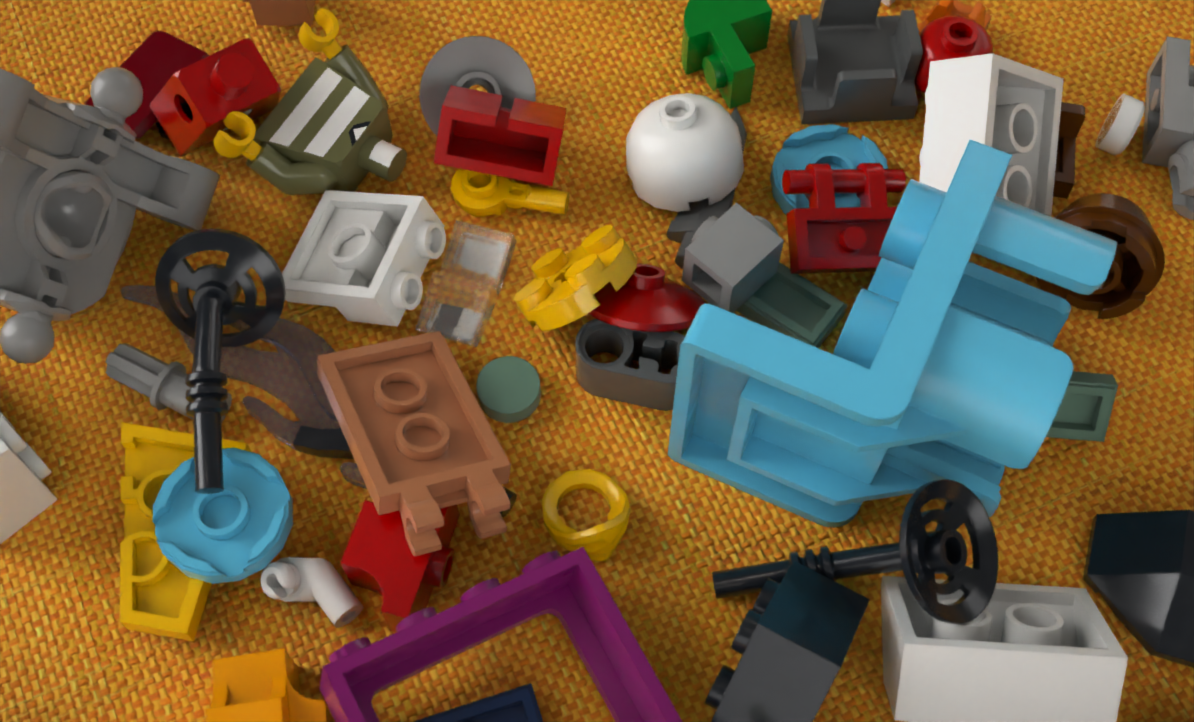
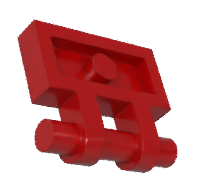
(839, 238)

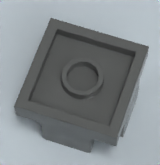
(855, 63)

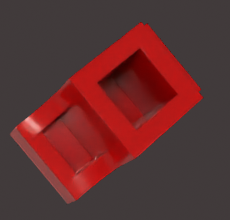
(383, 562)

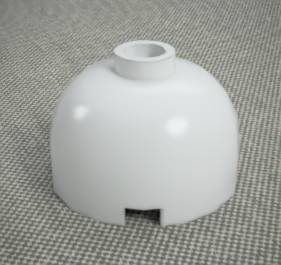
(684, 152)

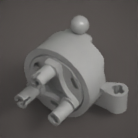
(72, 199)

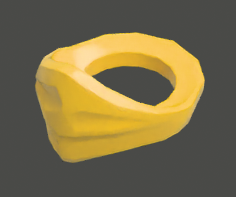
(600, 539)

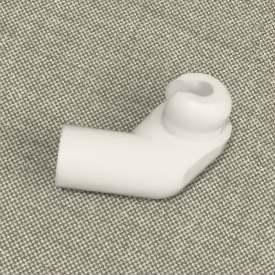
(311, 581)

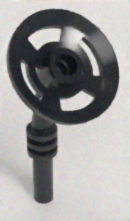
(212, 307)
(914, 553)

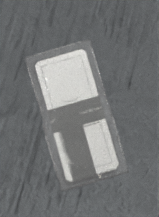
(468, 284)

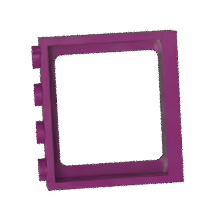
(549, 585)

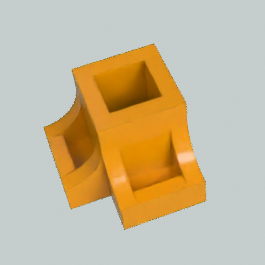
(261, 690)

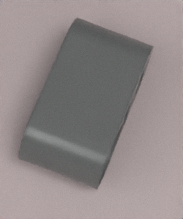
(618, 379)

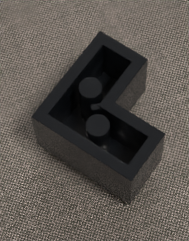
(789, 649)

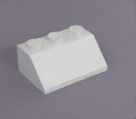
(1002, 108)
(1022, 660)

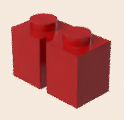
(499, 140)

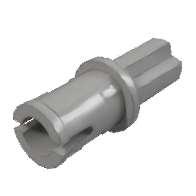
(152, 378)

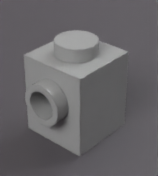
(731, 257)

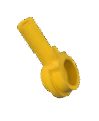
(490, 194)

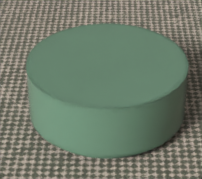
(508, 389)

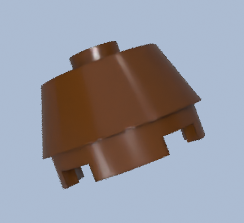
(1137, 258)

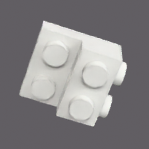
(365, 255)

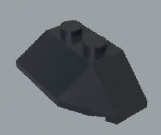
(1147, 577)

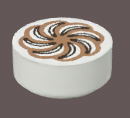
(1120, 125)

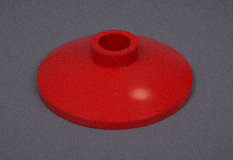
(648, 302)

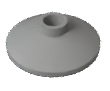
(471, 63)

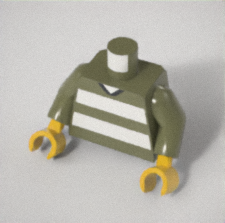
(324, 128)

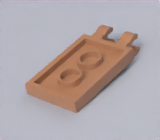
(417, 435)

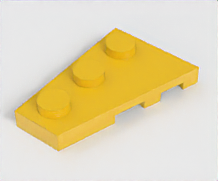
(152, 590)

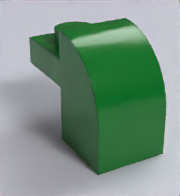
(719, 41)

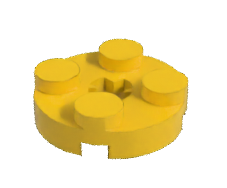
(568, 281)

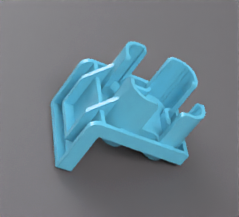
(930, 377)

